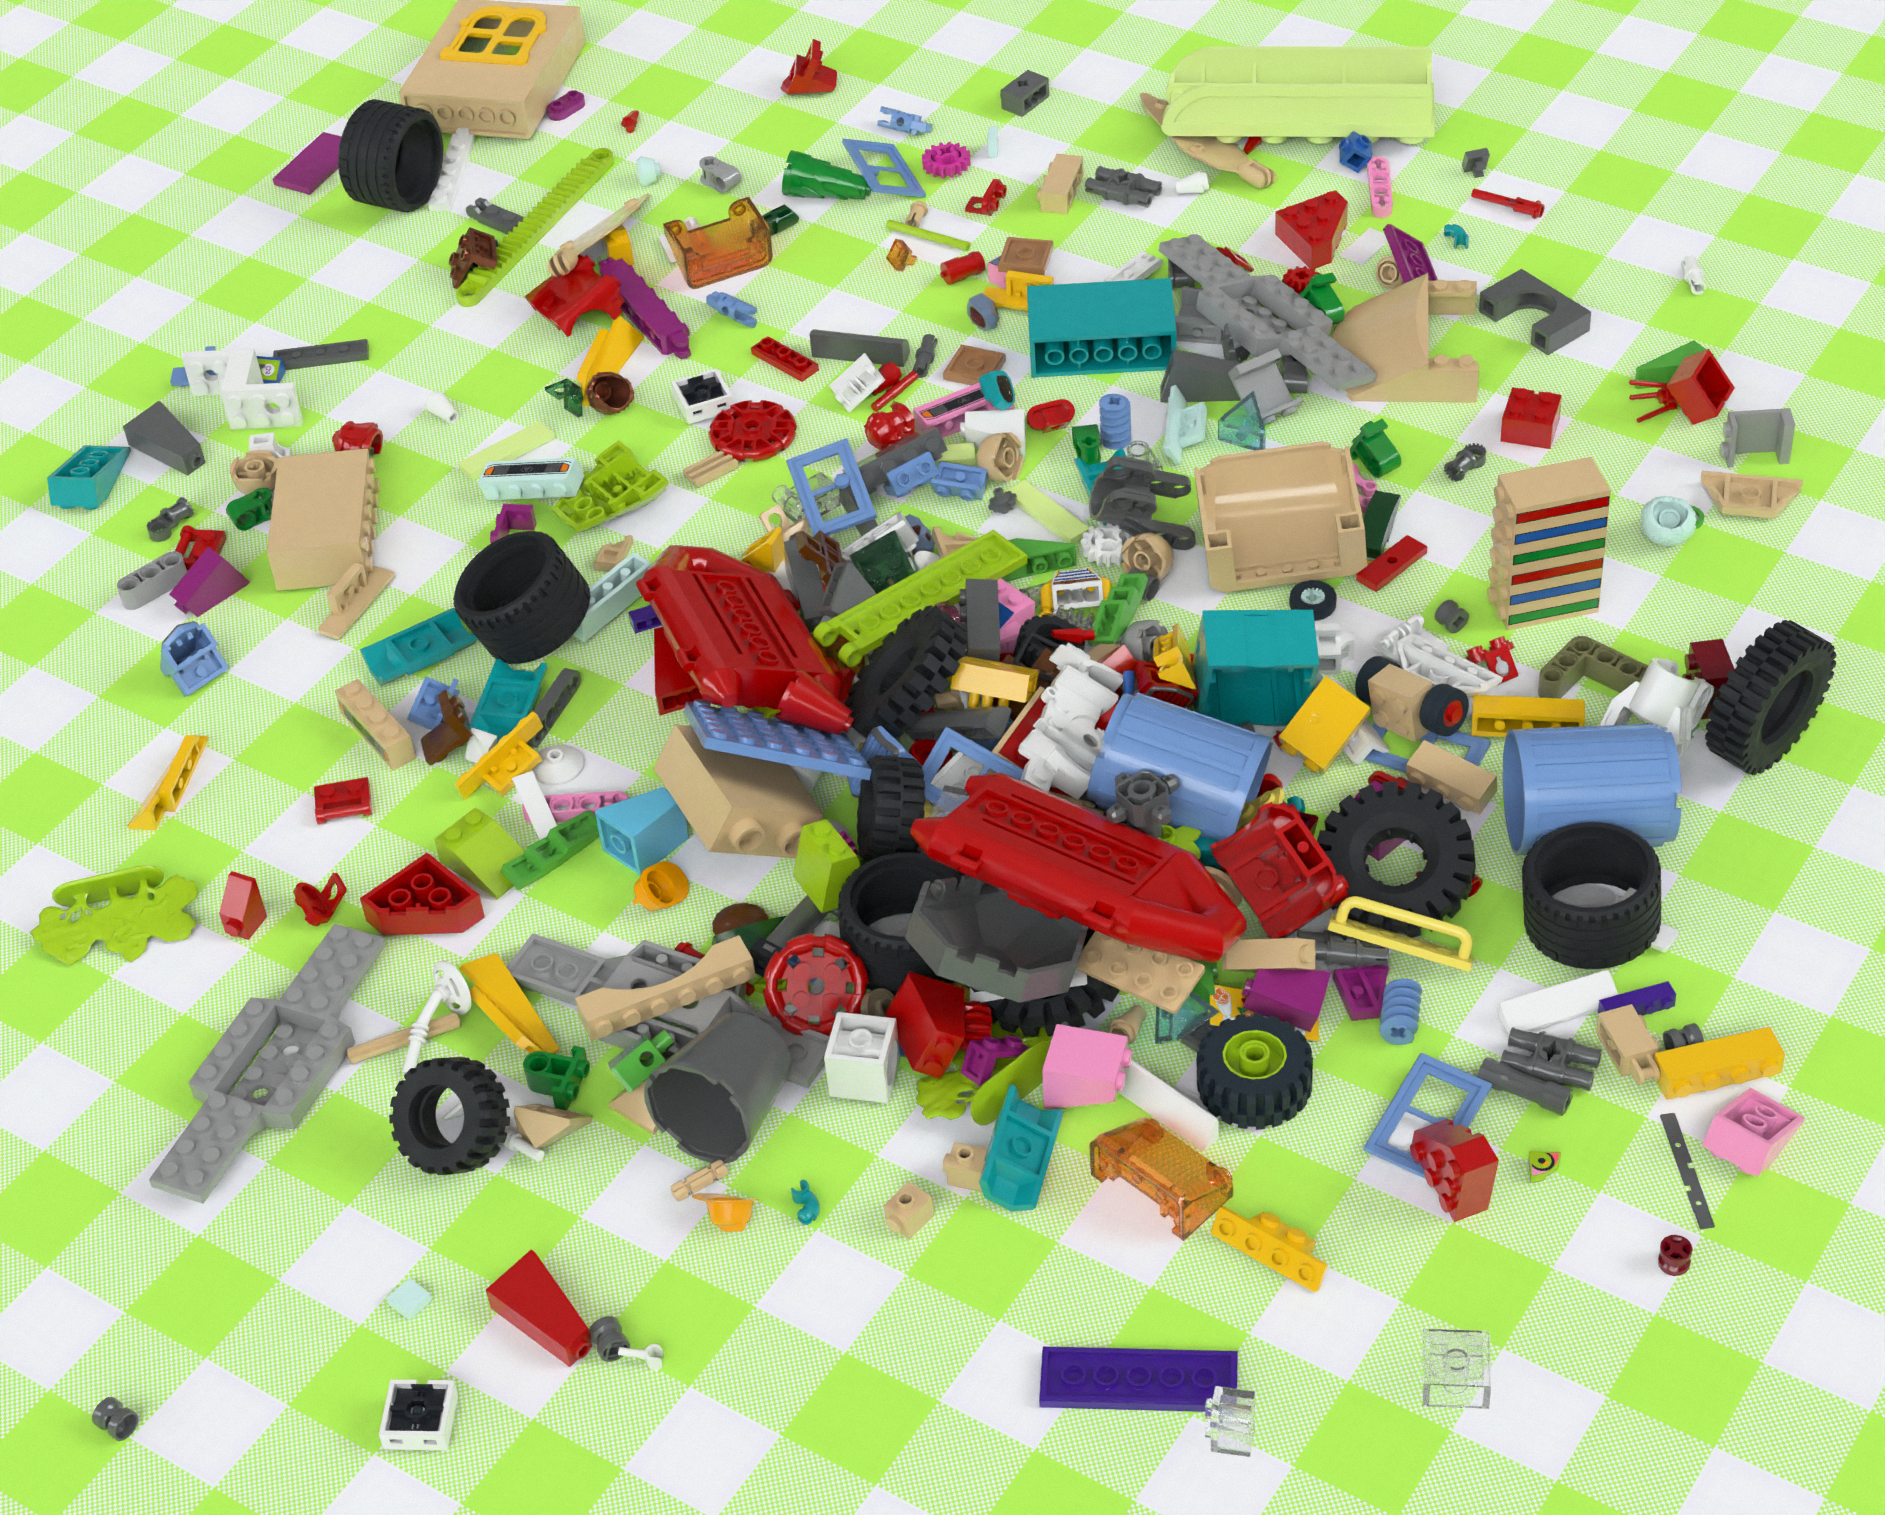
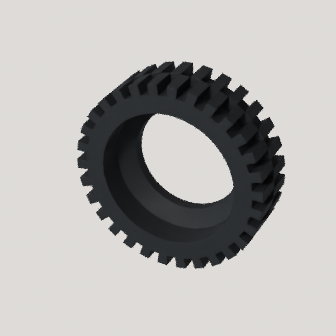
(1770, 697)

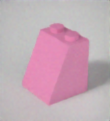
(1084, 1067)

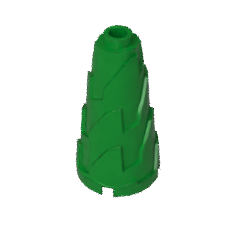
(820, 179)

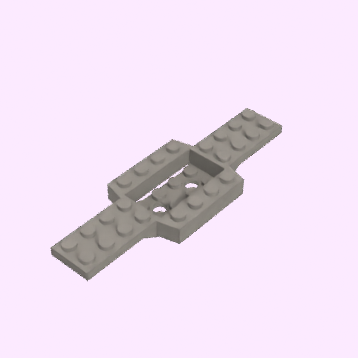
(1232, 298)
(570, 972)
(308, 1020)

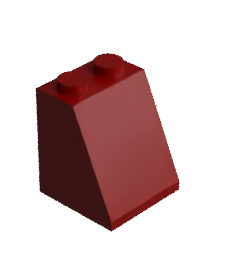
(928, 1022)

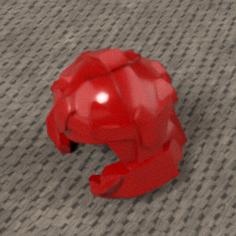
(889, 428)
(358, 436)

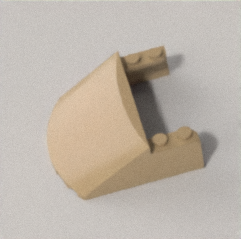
(1393, 341)

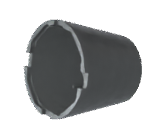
(719, 1087)

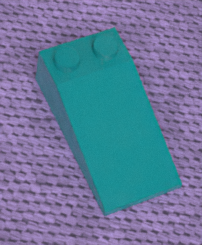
(87, 477)

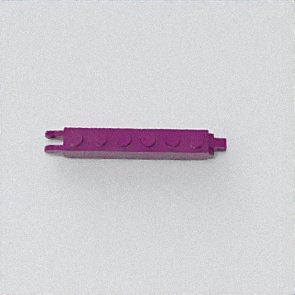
(648, 311)

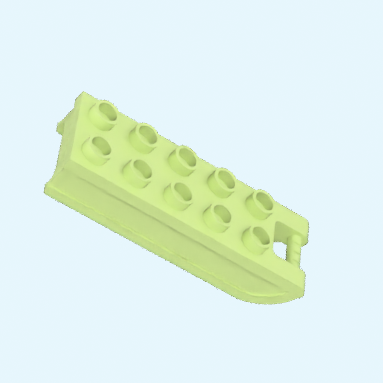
(1302, 93)

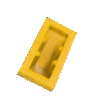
(766, 551)

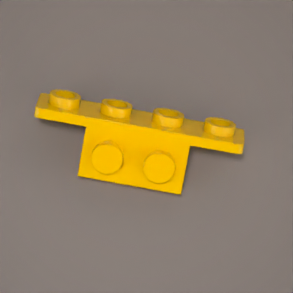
(1016, 289)
(504, 761)
(1273, 1244)

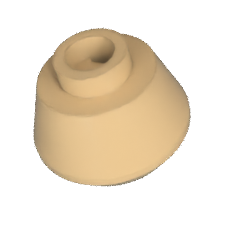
(1388, 273)

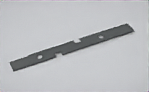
(1687, 1174)

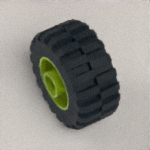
(1254, 1071)

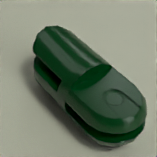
(780, 219)

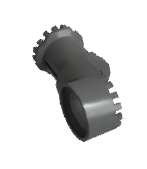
(1465, 461)
(169, 520)

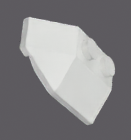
(1443, 666)

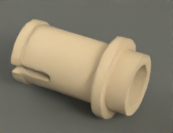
(917, 212)

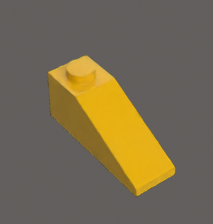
(618, 245)

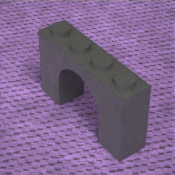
(1522, 290)

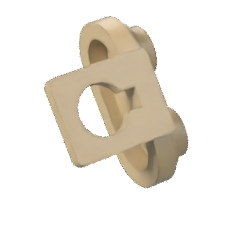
(787, 528)

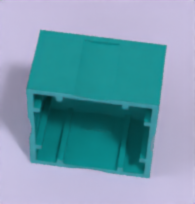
(1255, 665)

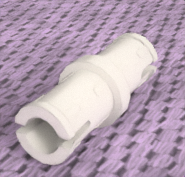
(1693, 275)

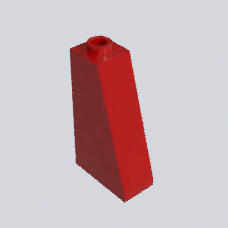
(672, 684)
(540, 1309)

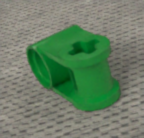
(1086, 443)
(250, 509)

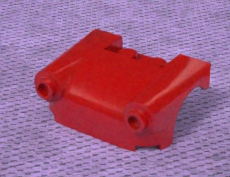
(571, 295)
(1280, 870)

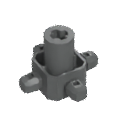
(1143, 801)

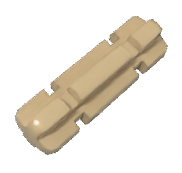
(699, 1180)

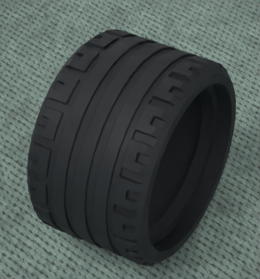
(390, 155)
(522, 597)
(1591, 855)
(880, 890)

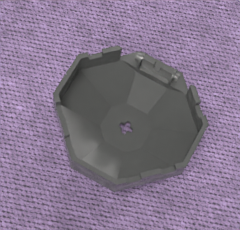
(993, 941)

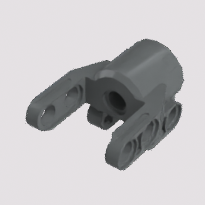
(1129, 499)

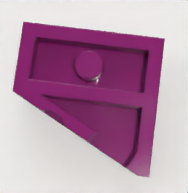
(1362, 990)

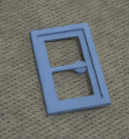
(870, 171)
(853, 477)
(952, 739)
(1475, 755)
(1424, 1066)

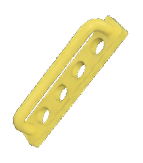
(1457, 959)

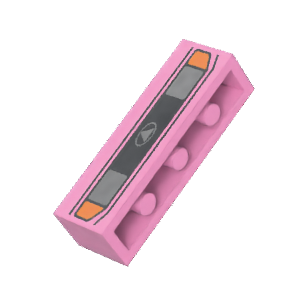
(950, 410)

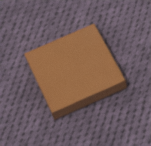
(1025, 255)
(971, 363)

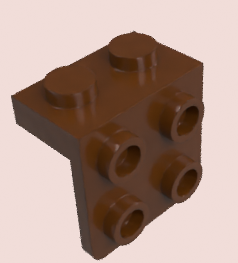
(450, 733)

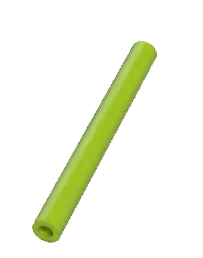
(928, 235)

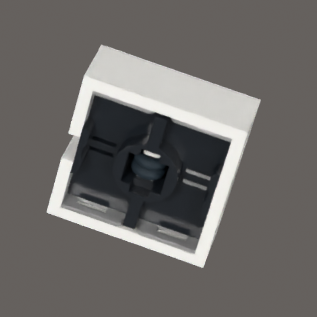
(701, 396)
(418, 1415)

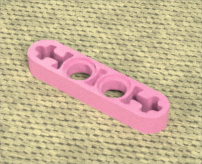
(1380, 187)
(577, 802)

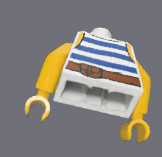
(1074, 589)

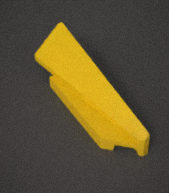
(609, 352)
(1173, 656)
(171, 785)
(507, 1005)

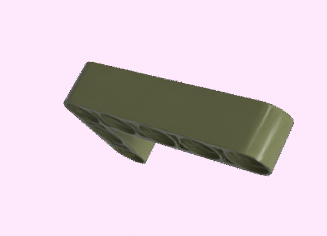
(1590, 659)

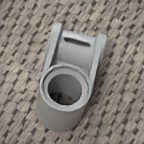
(718, 174)

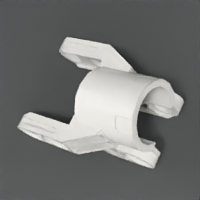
(1663, 701)

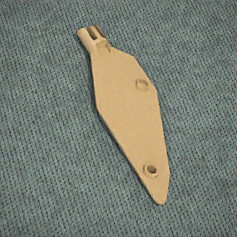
(1213, 152)
(567, 256)

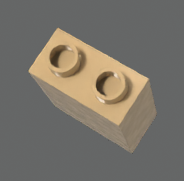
(735, 799)

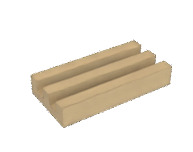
(710, 468)

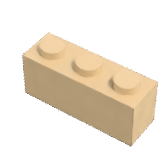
(1061, 183)
(1452, 777)

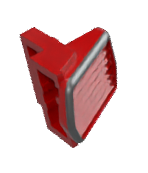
(809, 74)
(1153, 686)

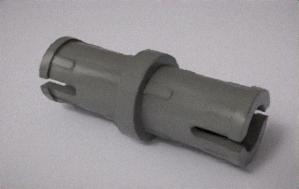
(925, 355)

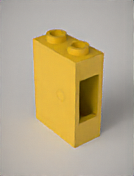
(994, 680)
(1324, 725)

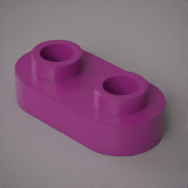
(566, 105)

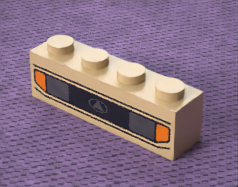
(375, 724)

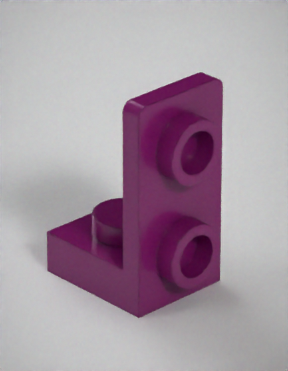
(513, 517)
(983, 1053)

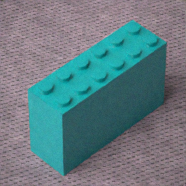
(1101, 327)

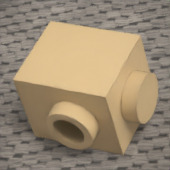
(964, 1166)
(908, 1210)

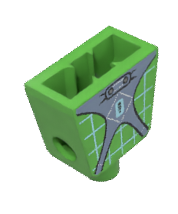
(631, 1069)

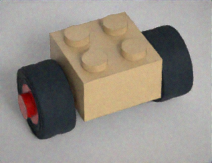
(1408, 702)

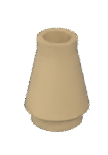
(1129, 1023)

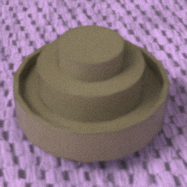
(876, 1002)

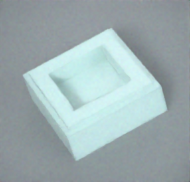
(993, 142)
(409, 1299)

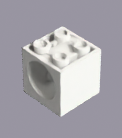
(862, 1057)

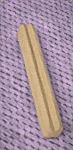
(400, 1039)

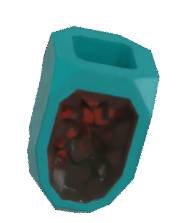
(997, 389)

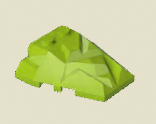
(610, 490)

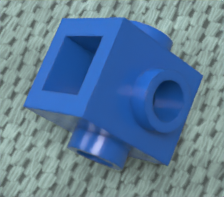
(1355, 151)

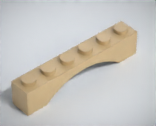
(616, 1009)

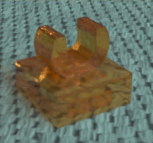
(900, 255)

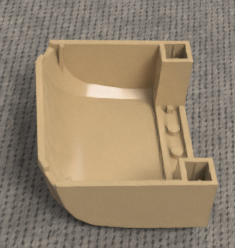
(1280, 516)

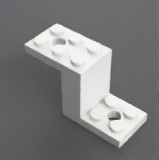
(242, 389)

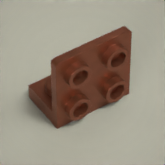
(472, 247)

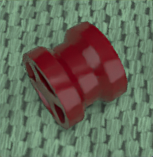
(1672, 1248)

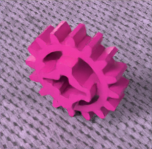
(946, 160)

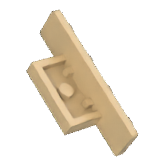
(352, 597)

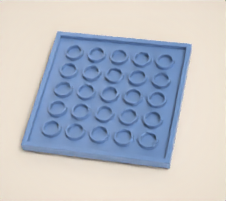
(774, 740)

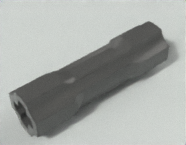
(1546, 1094)

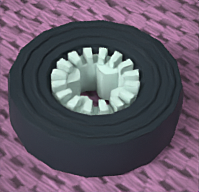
(1321, 592)

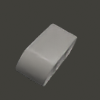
(151, 580)

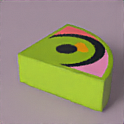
(1542, 1164)

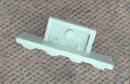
(1184, 425)

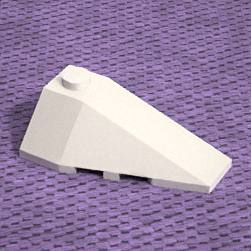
(896, 522)

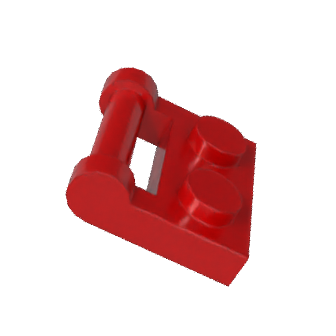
(203, 538)
(342, 799)

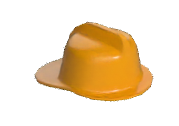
(661, 886)
(727, 1211)

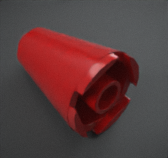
(813, 706)

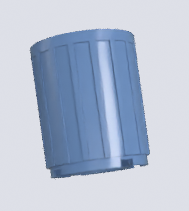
(1213, 760)
(1591, 775)

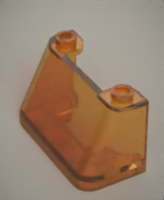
(722, 247)
(1164, 1170)

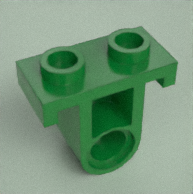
(1323, 297)
(1375, 449)
(557, 1074)

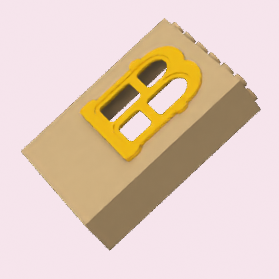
(489, 90)

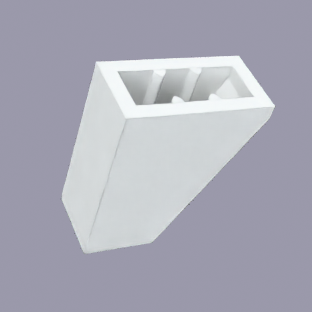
(981, 424)

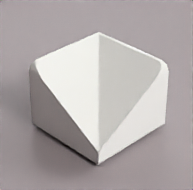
(479, 744)

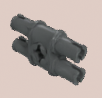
(1123, 186)
(1345, 950)
(1558, 1051)

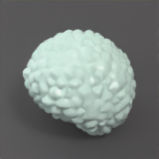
(1668, 520)

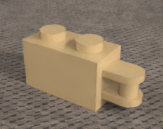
(1629, 1043)

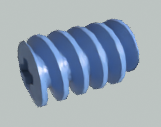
(1115, 421)
(1400, 1011)

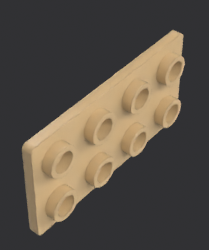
(1140, 972)

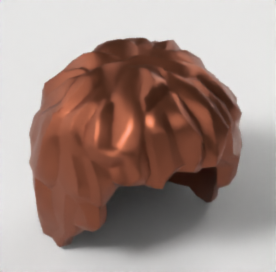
(609, 393)

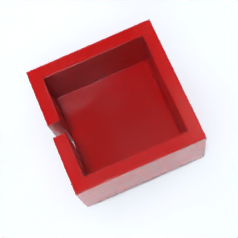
(1700, 386)
(1531, 418)

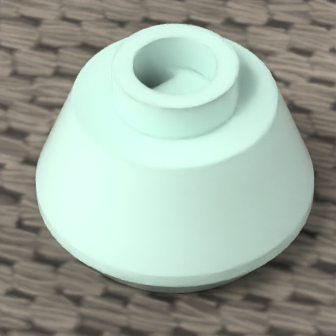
(647, 170)

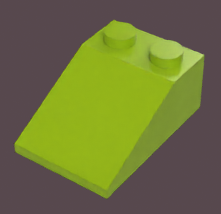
(477, 850)

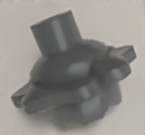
(1002, 501)

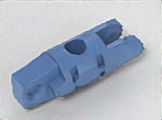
(904, 122)
(732, 308)

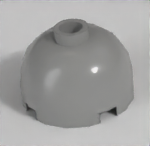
(1140, 638)

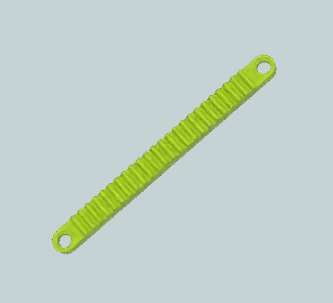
(536, 225)

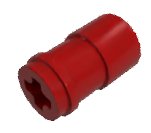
(962, 267)

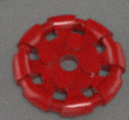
(735, 435)
(807, 969)

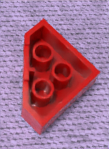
(1313, 227)
(422, 901)
(1457, 1166)

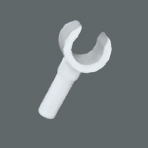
(649, 1354)

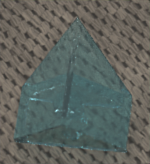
(1243, 425)
(1190, 1016)

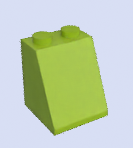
(823, 864)

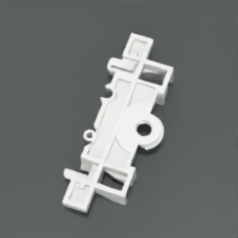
(1071, 710)

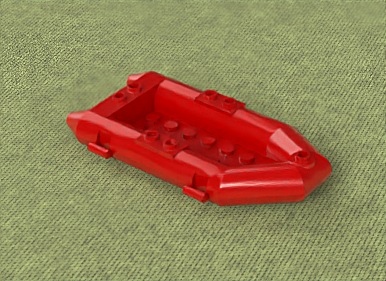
(733, 627)
(1083, 868)

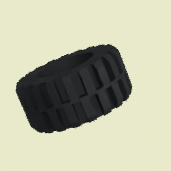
(889, 806)
(416, 1115)

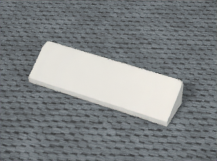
(1557, 1002)
(1170, 1107)

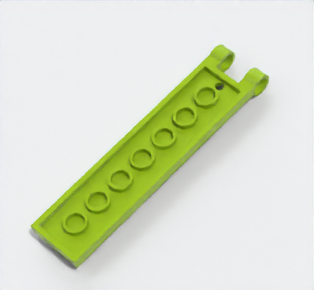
(941, 581)

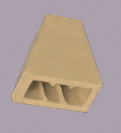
(1270, 954)

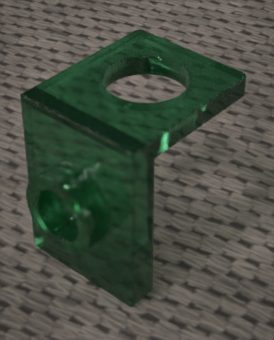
(572, 396)

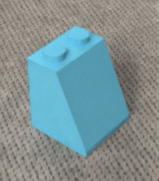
(642, 829)

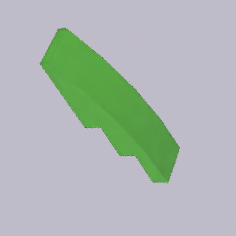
(1119, 608)
(552, 851)

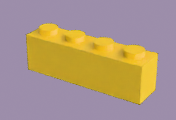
(1498, 714)
(1719, 1063)

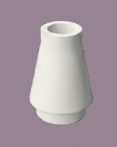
(1193, 183)
(440, 406)

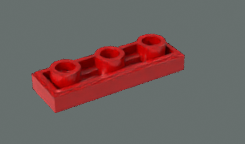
(784, 359)
(1391, 563)

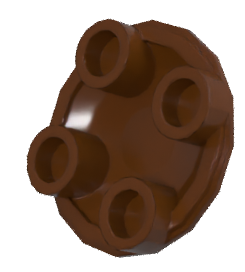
(737, 916)

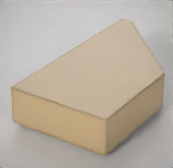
(612, 555)

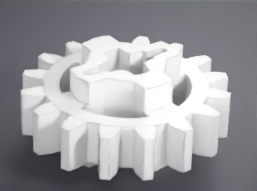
(1107, 546)

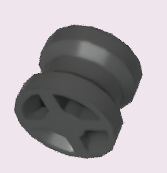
(1452, 616)

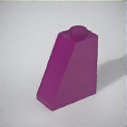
(207, 584)
(1287, 994)

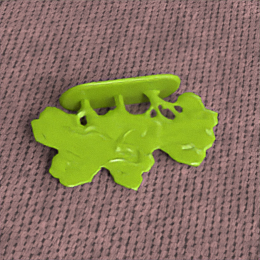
(122, 923)
(1025, 1072)

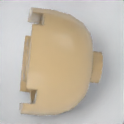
(1000, 457)
(254, 471)
(1148, 553)

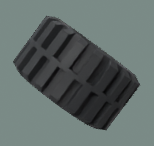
(1042, 627)

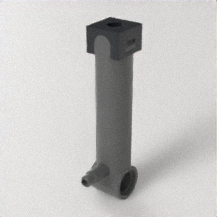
(799, 921)

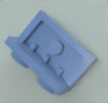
(910, 474)
(960, 481)
(426, 707)

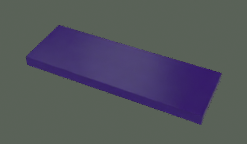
(1134, 1378)

